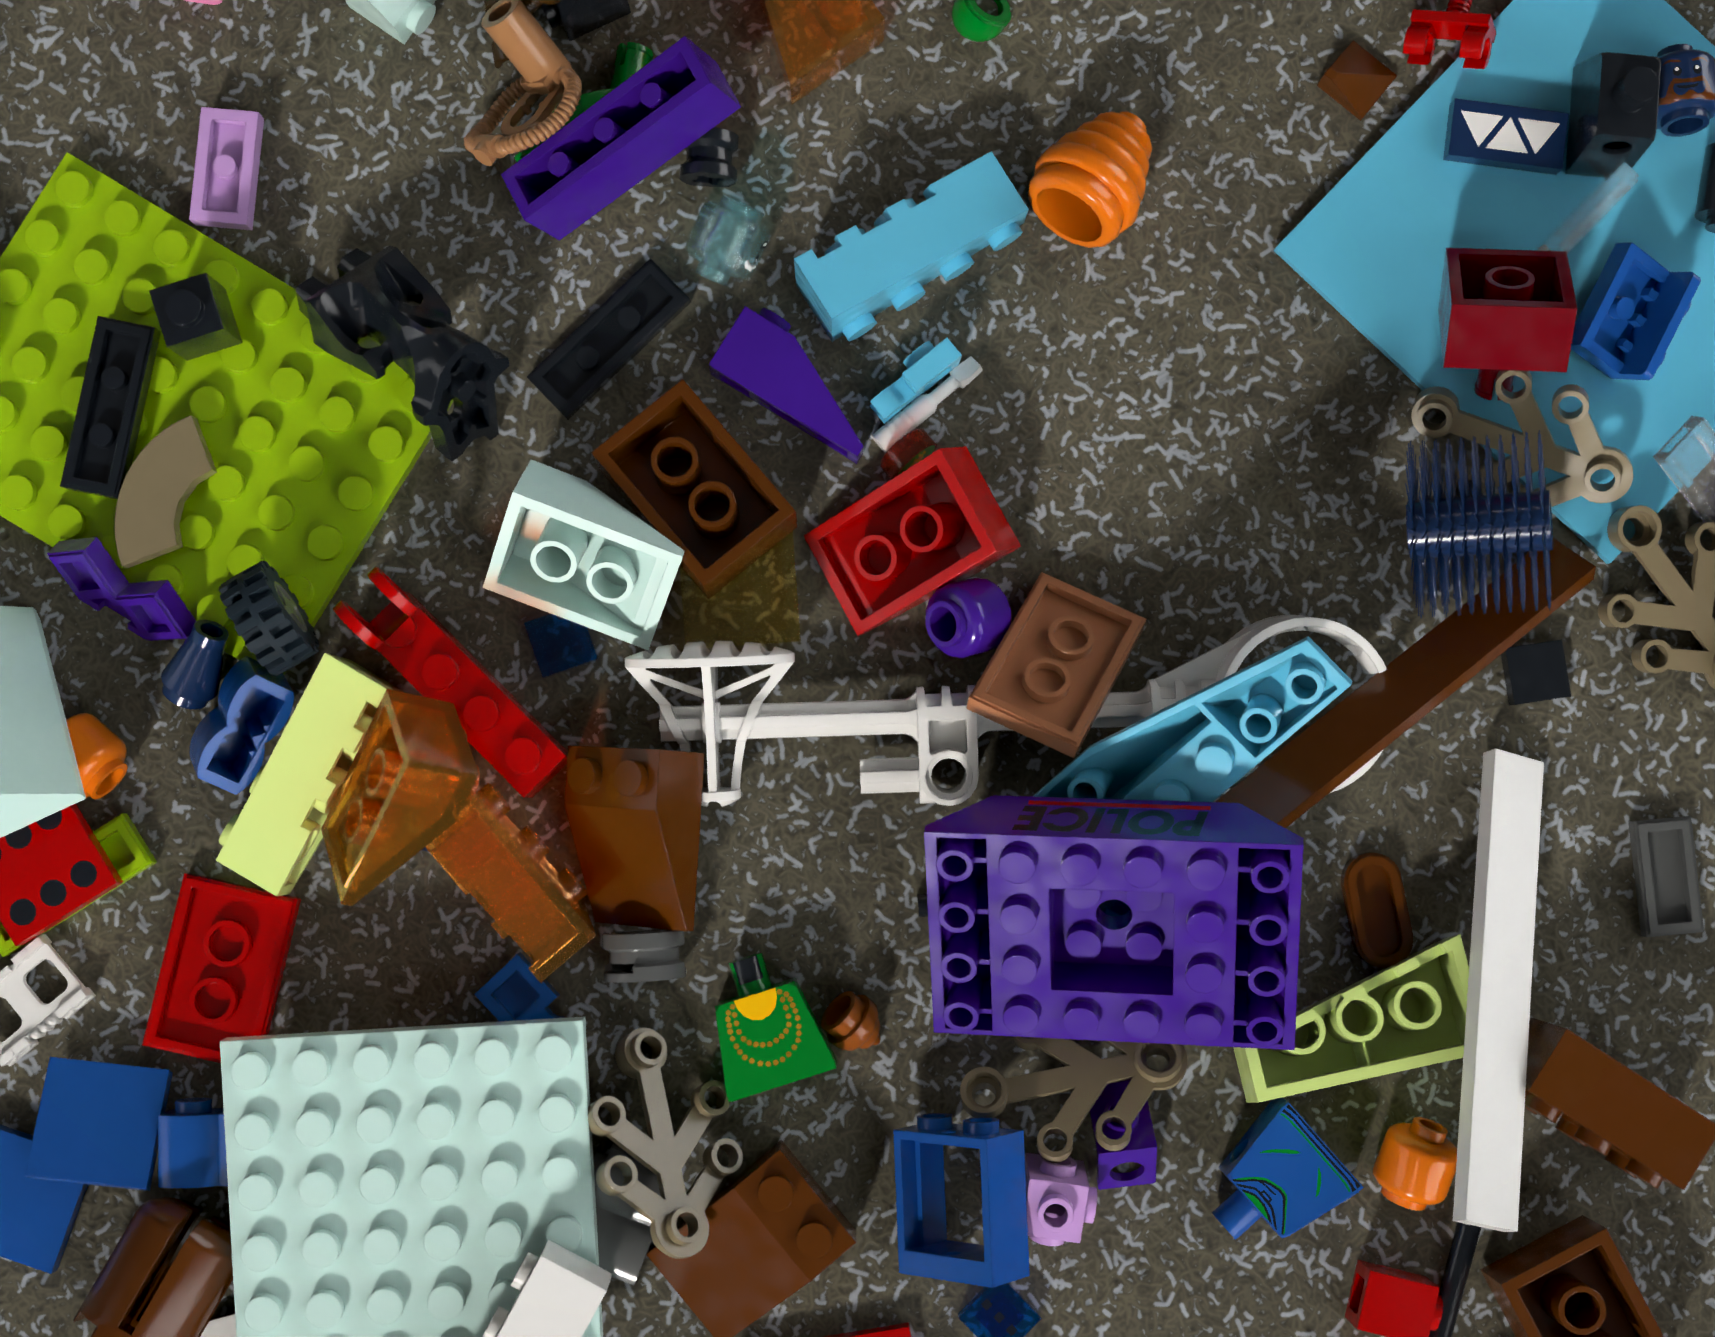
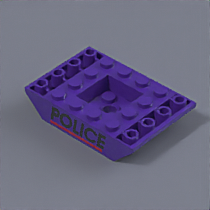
(1191, 963)

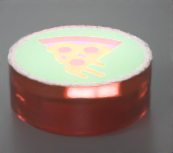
(907, 452)

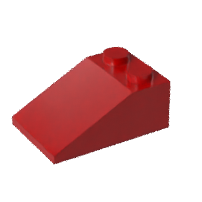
(911, 538)

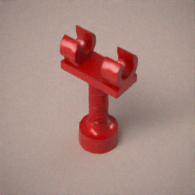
(1456, 23)

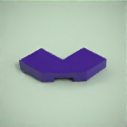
(94, 577)

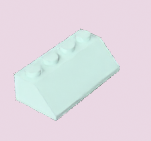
(35, 744)

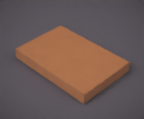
(1056, 664)

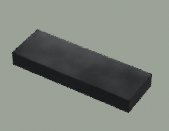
(609, 339)
(110, 407)

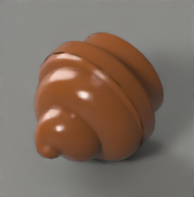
(852, 1022)

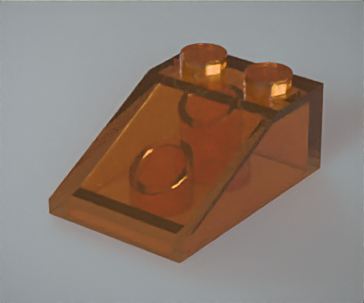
(398, 791)

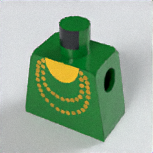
(768, 1033)

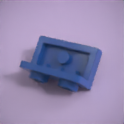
(1632, 314)

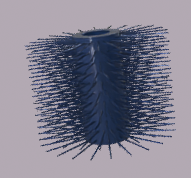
(1476, 525)

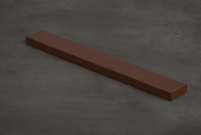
(1405, 692)

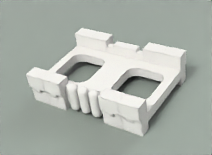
(35, 1015)

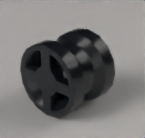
(710, 160)

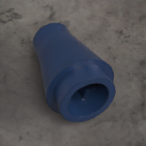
(196, 668)

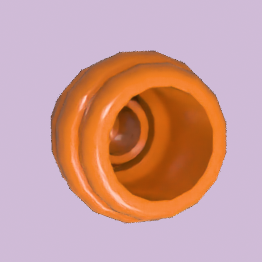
(1093, 179)

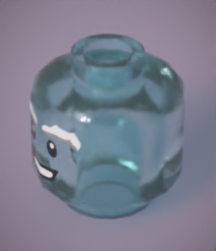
(727, 240)

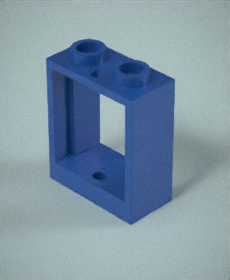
(922, 1205)

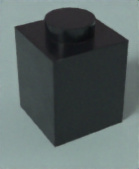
(195, 316)

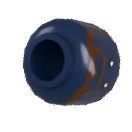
(1685, 90)

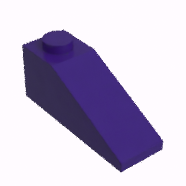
(775, 372)

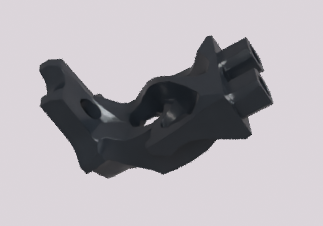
(370, 326)

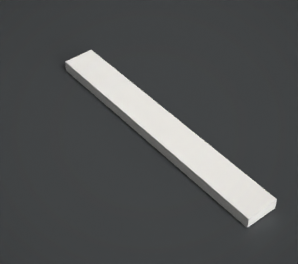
(1499, 993)

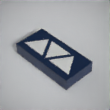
(1506, 136)

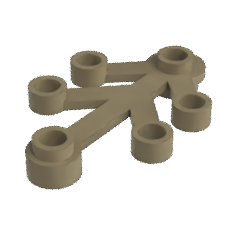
(1575, 465)
(1690, 605)
(1087, 1078)
(663, 1149)

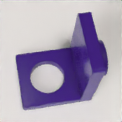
(1140, 1150)

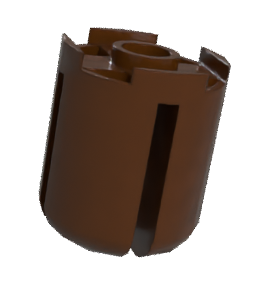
(161, 1275)

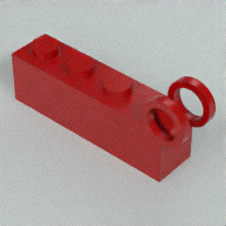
(448, 672)

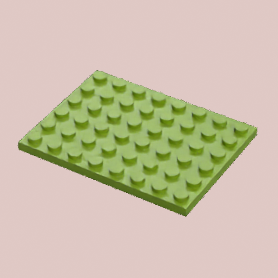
(296, 435)

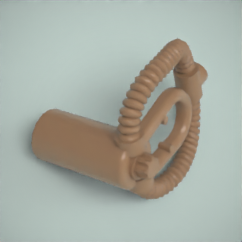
(542, 71)

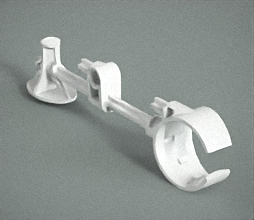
(934, 720)

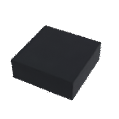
(1535, 672)

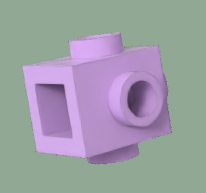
(1057, 1200)

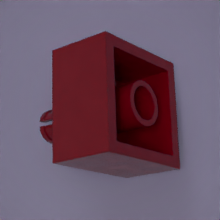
(1506, 312)

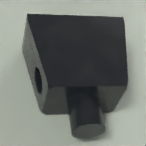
(1615, 103)

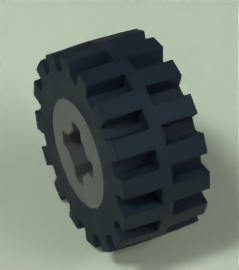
(269, 618)

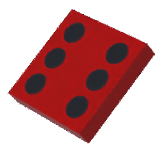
(51, 873)

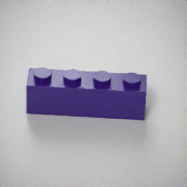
(621, 139)

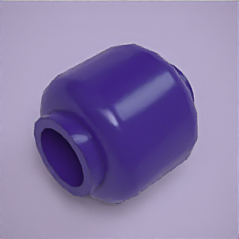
(967, 617)

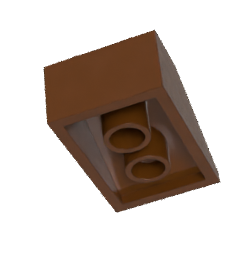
(637, 832)
(764, 1243)

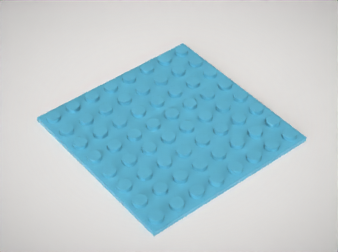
(1386, 227)

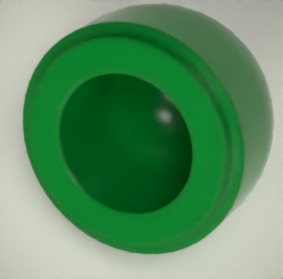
(977, 24)

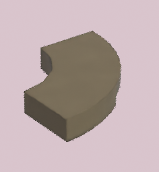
(156, 492)

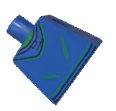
(1282, 1175)

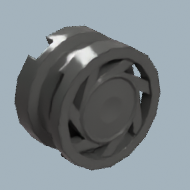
(643, 955)

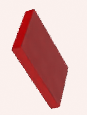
(220, 966)

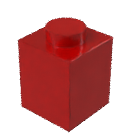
(1393, 1302)

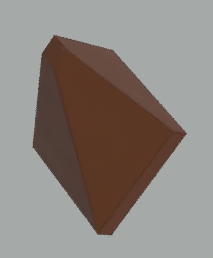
(1356, 80)

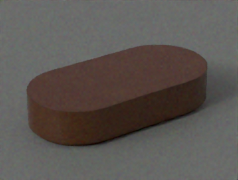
(1376, 909)

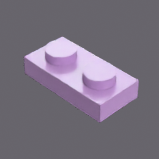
(226, 168)

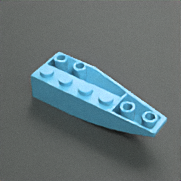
(1209, 737)

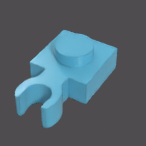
(924, 369)

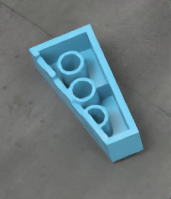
(910, 248)

